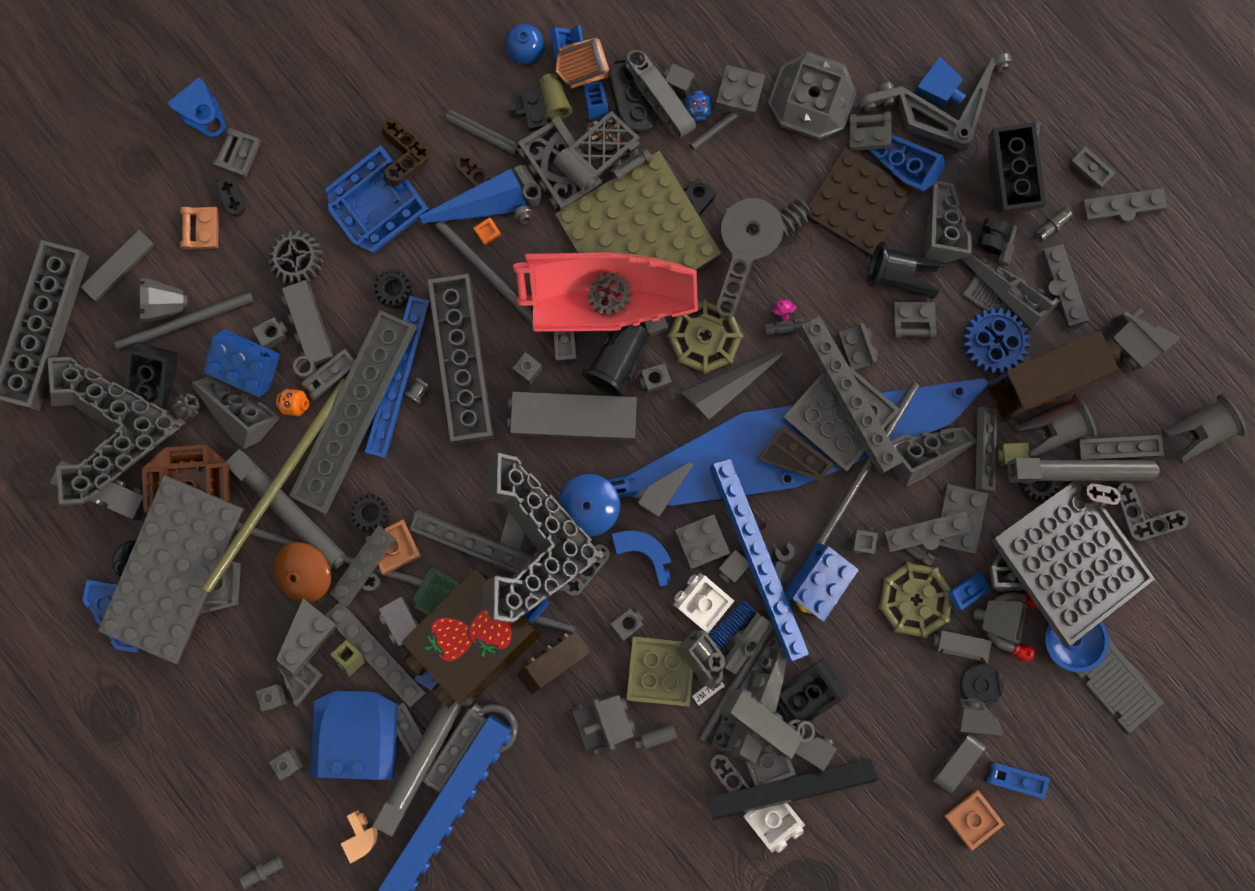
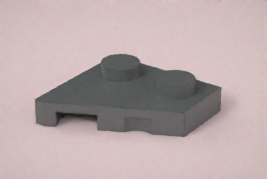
(302, 683)

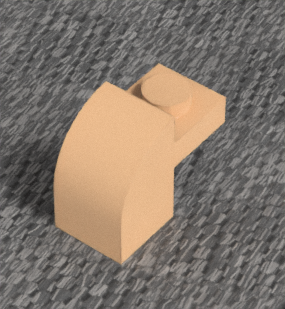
(363, 840)

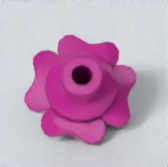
(784, 308)

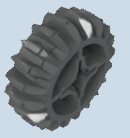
(278, 259)

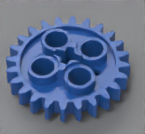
(1010, 330)

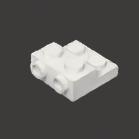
(702, 602)
(775, 825)

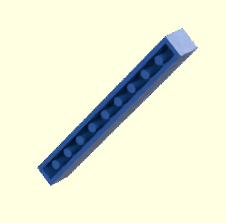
(448, 806)

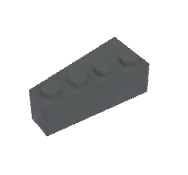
(115, 497)

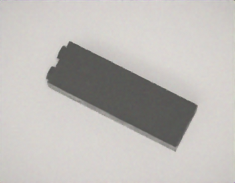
(572, 416)

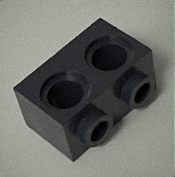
(702, 203)

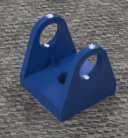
(198, 108)

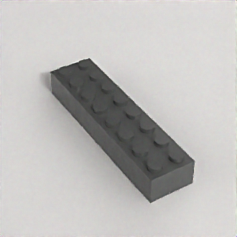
(40, 324)
(460, 359)

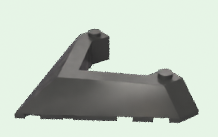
(135, 426)
(561, 544)

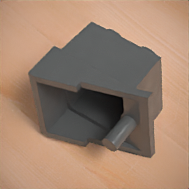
(1140, 341)
(603, 723)

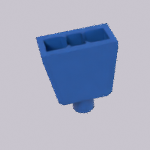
(941, 85)

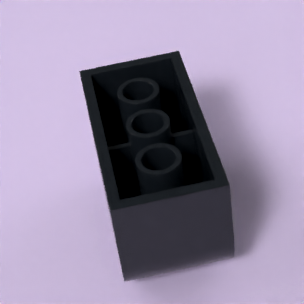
(1016, 168)

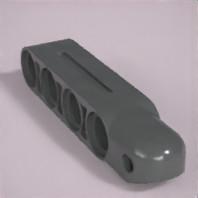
(659, 94)

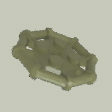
(709, 347)
(906, 607)

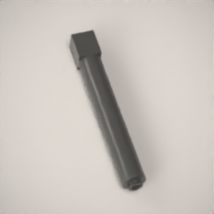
(1033, 469)
(251, 474)
(416, 768)

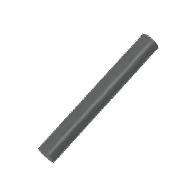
(713, 130)

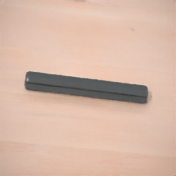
(482, 132)

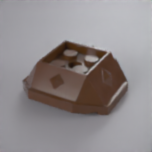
(187, 464)

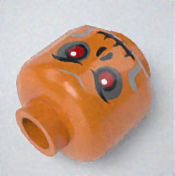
(292, 402)

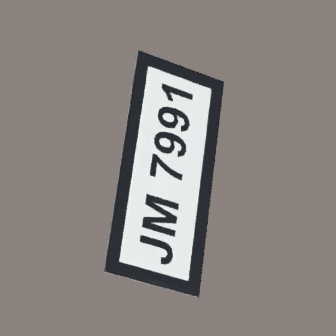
(704, 694)

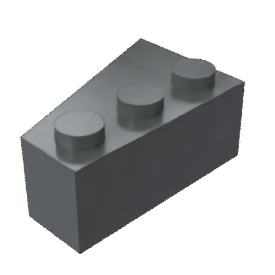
(305, 637)

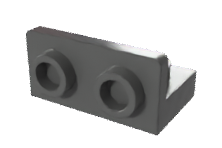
(858, 347)

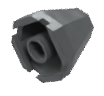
(159, 300)

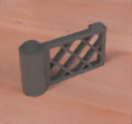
(580, 170)

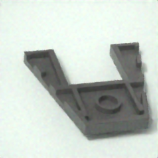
(226, 591)

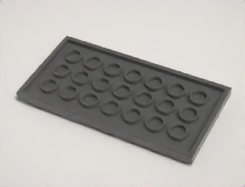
(168, 565)

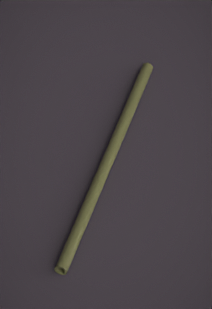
(271, 492)

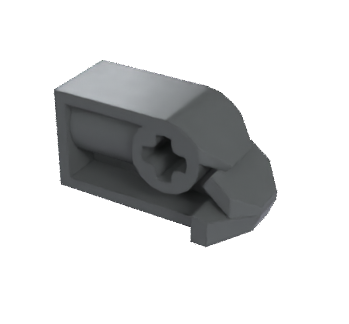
(703, 658)

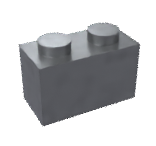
(399, 619)

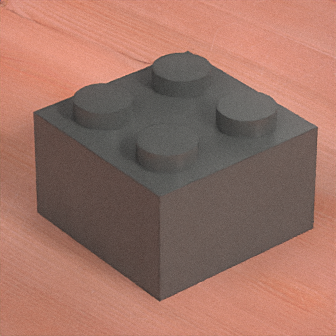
(739, 92)
(702, 542)

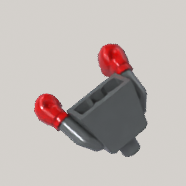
(1005, 621)

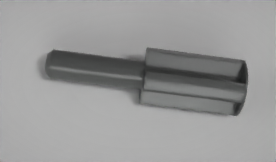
(1006, 255)

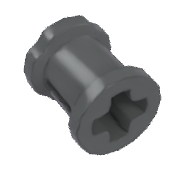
(417, 390)

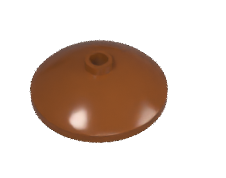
(308, 567)

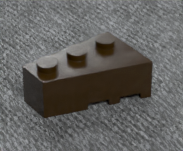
(795, 455)
(553, 661)

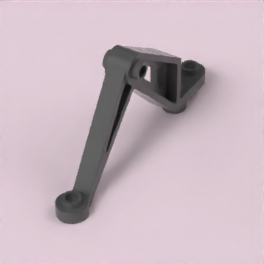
(959, 131)

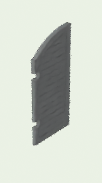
(1122, 689)

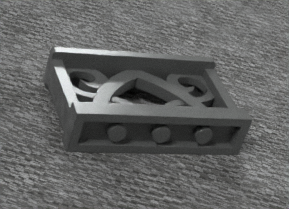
(561, 137)

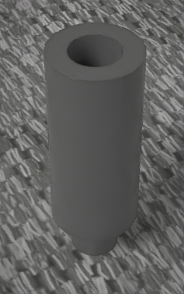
(656, 737)

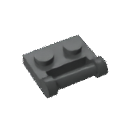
(870, 137)
(242, 154)
(629, 162)
(914, 314)

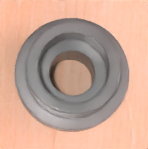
(523, 214)

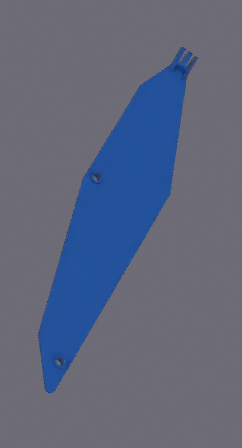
(750, 432)

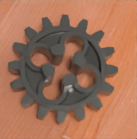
(596, 299)

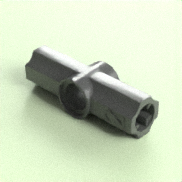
(746, 642)

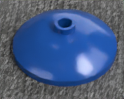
(602, 498)
(1083, 654)

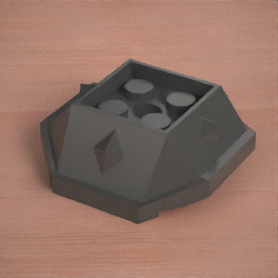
(810, 115)

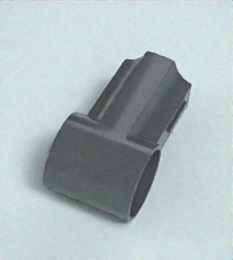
(527, 185)

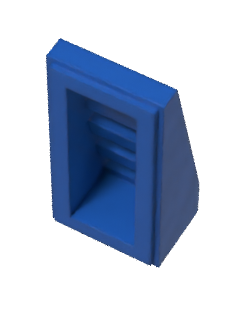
(595, 101)

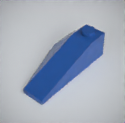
(911, 163)

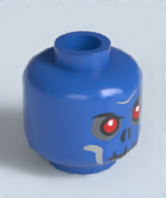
(698, 105)

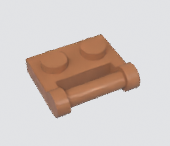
(205, 228)

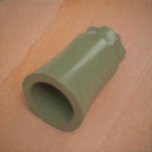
(554, 97)

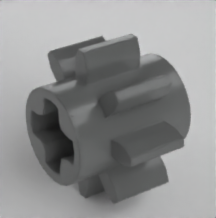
(186, 406)

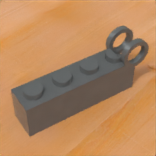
(309, 327)
(765, 724)

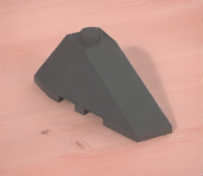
(929, 452)

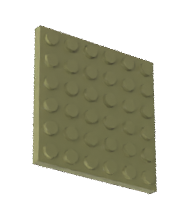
(641, 216)

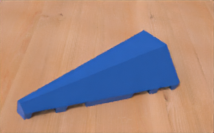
(492, 197)

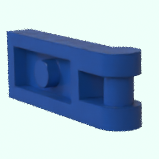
(1018, 780)

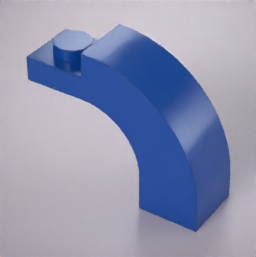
(643, 543)

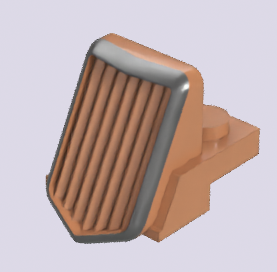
(582, 63)

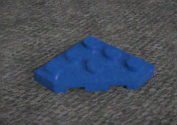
(97, 598)

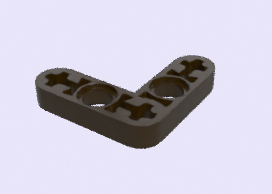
(410, 153)

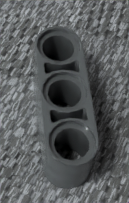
(958, 763)

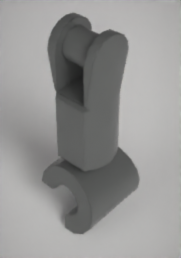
(779, 565)

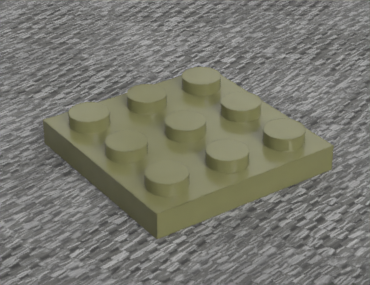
(658, 673)

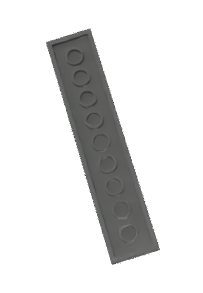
(352, 411)

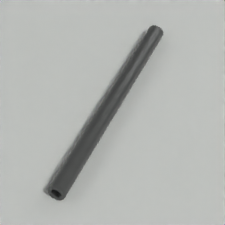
(483, 268)
(184, 321)

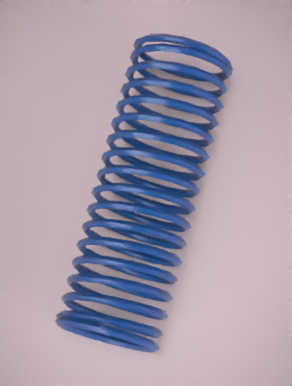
(729, 620)

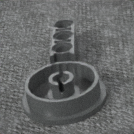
(747, 247)

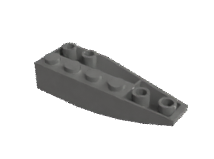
(765, 684)

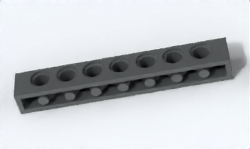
(849, 395)

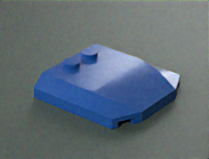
(368, 207)
(354, 736)

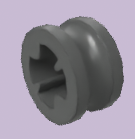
(377, 583)

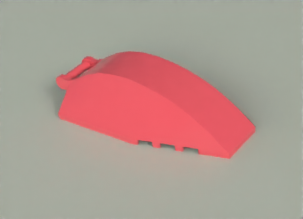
(562, 281)

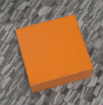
(487, 231)

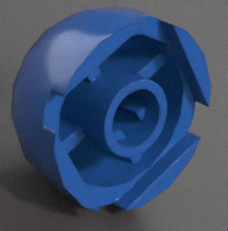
(524, 44)

